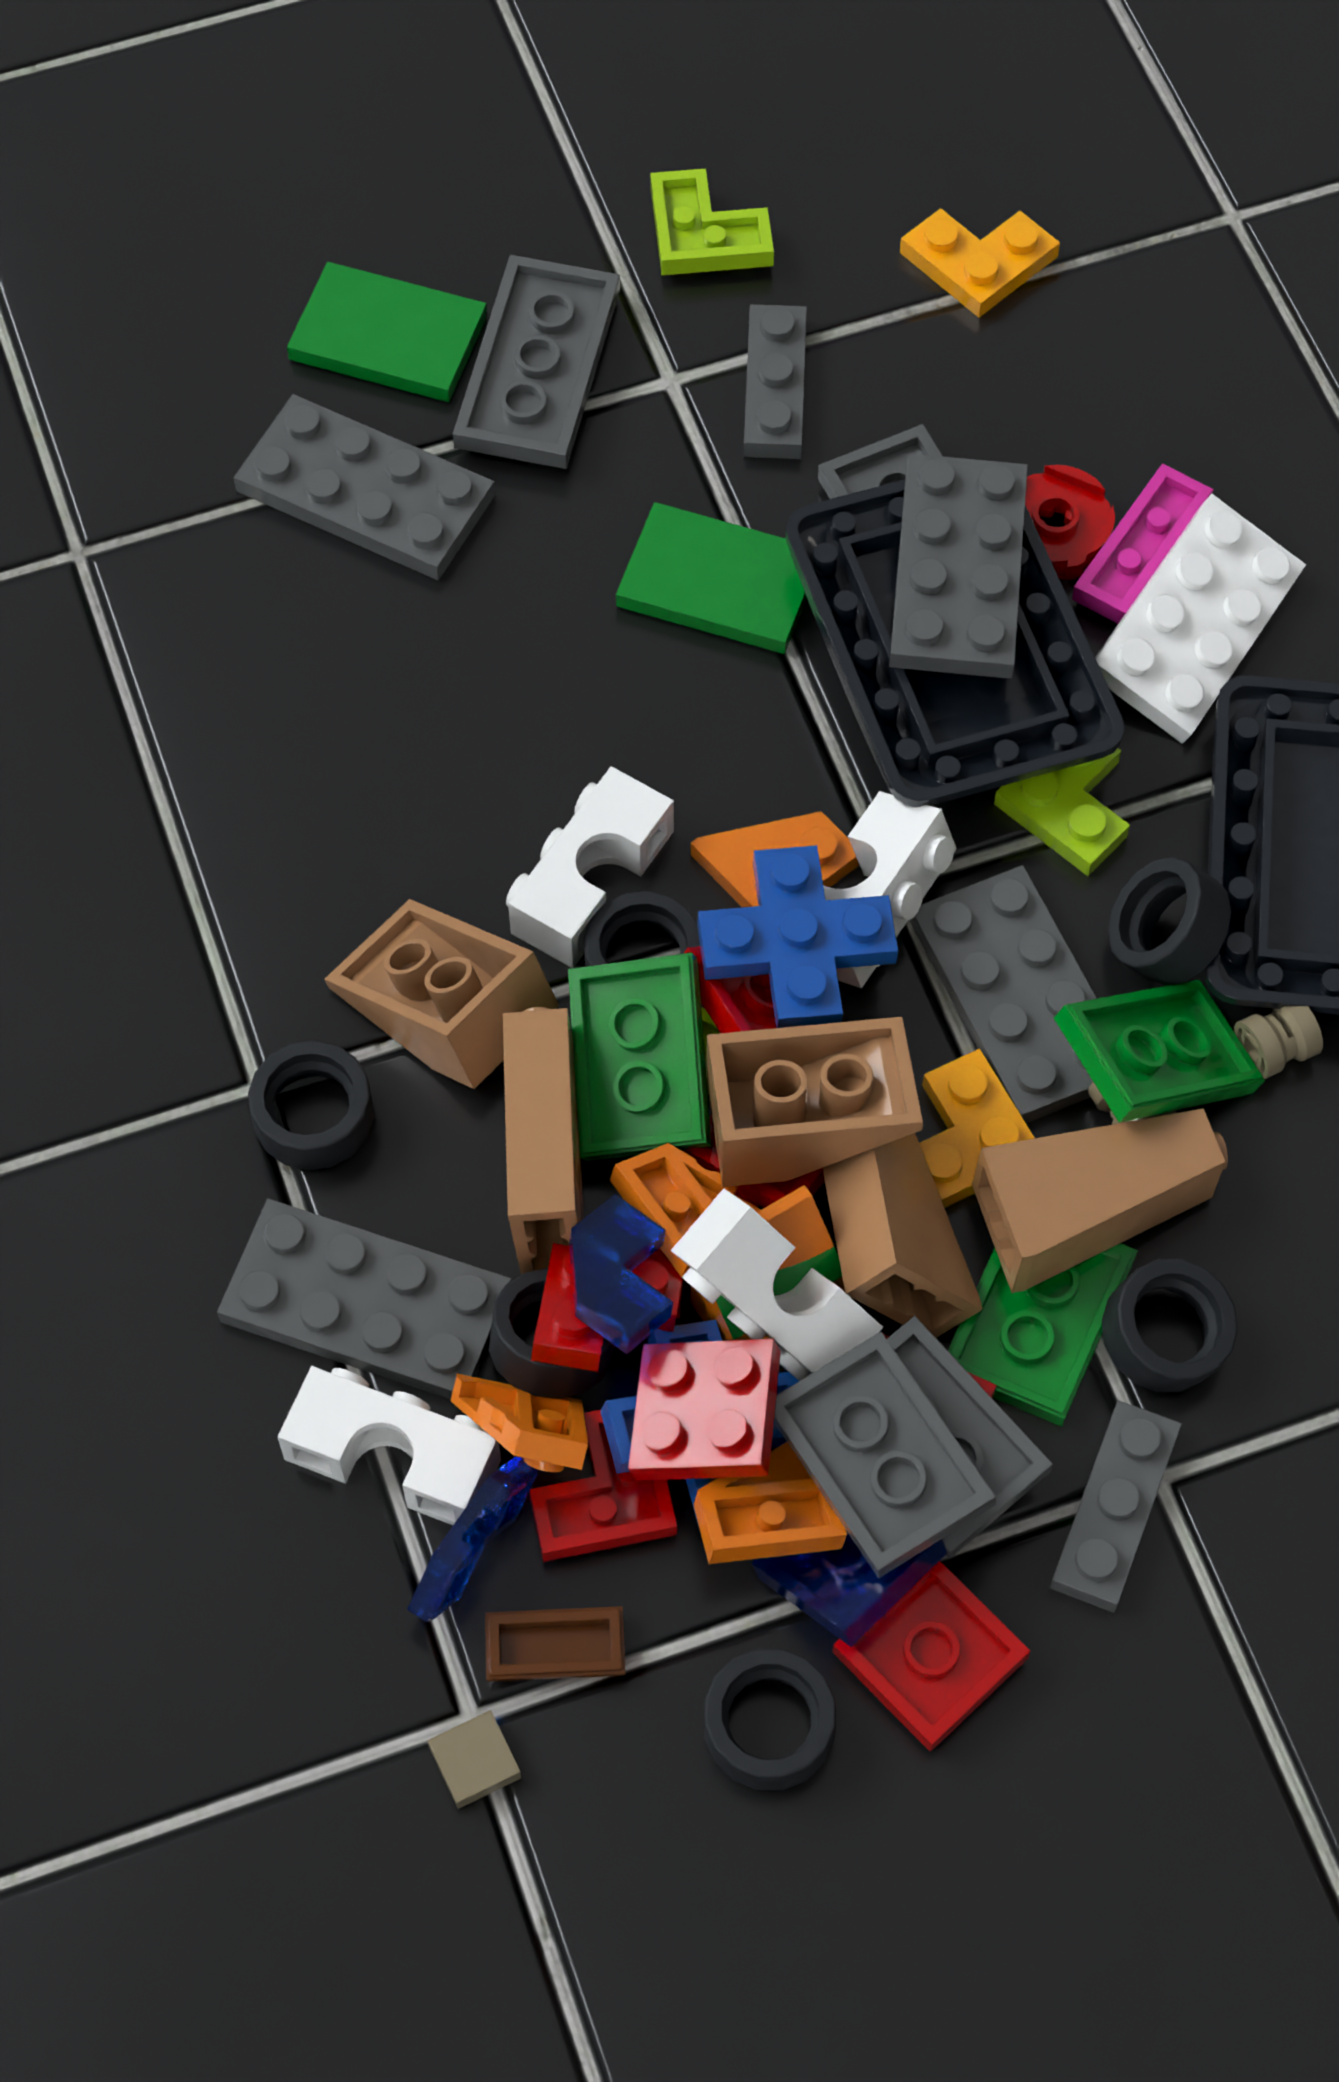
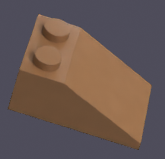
(442, 989)
(808, 1096)

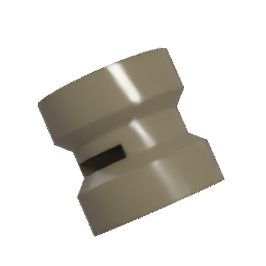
(1280, 1037)

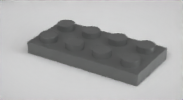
(537, 361)
(365, 486)
(959, 566)
(1008, 983)
(362, 1299)

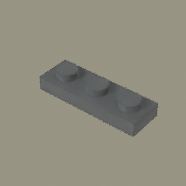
(775, 382)
(1115, 1506)

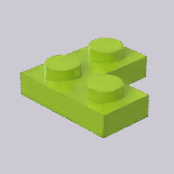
(703, 240)
(1065, 815)

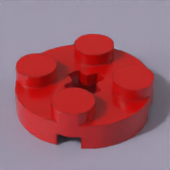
(1086, 520)

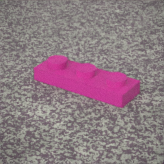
(1140, 543)

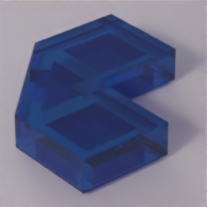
(606, 1292)
(487, 1515)

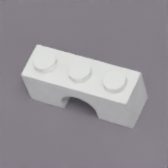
(612, 824)
(902, 856)
(738, 1256)
(342, 1419)

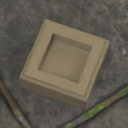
(474, 1759)

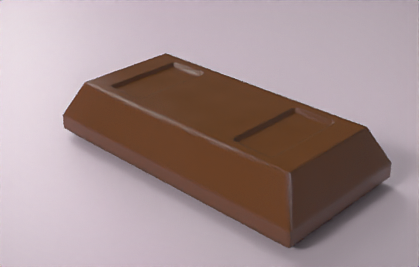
(554, 1644)

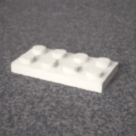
(1197, 618)

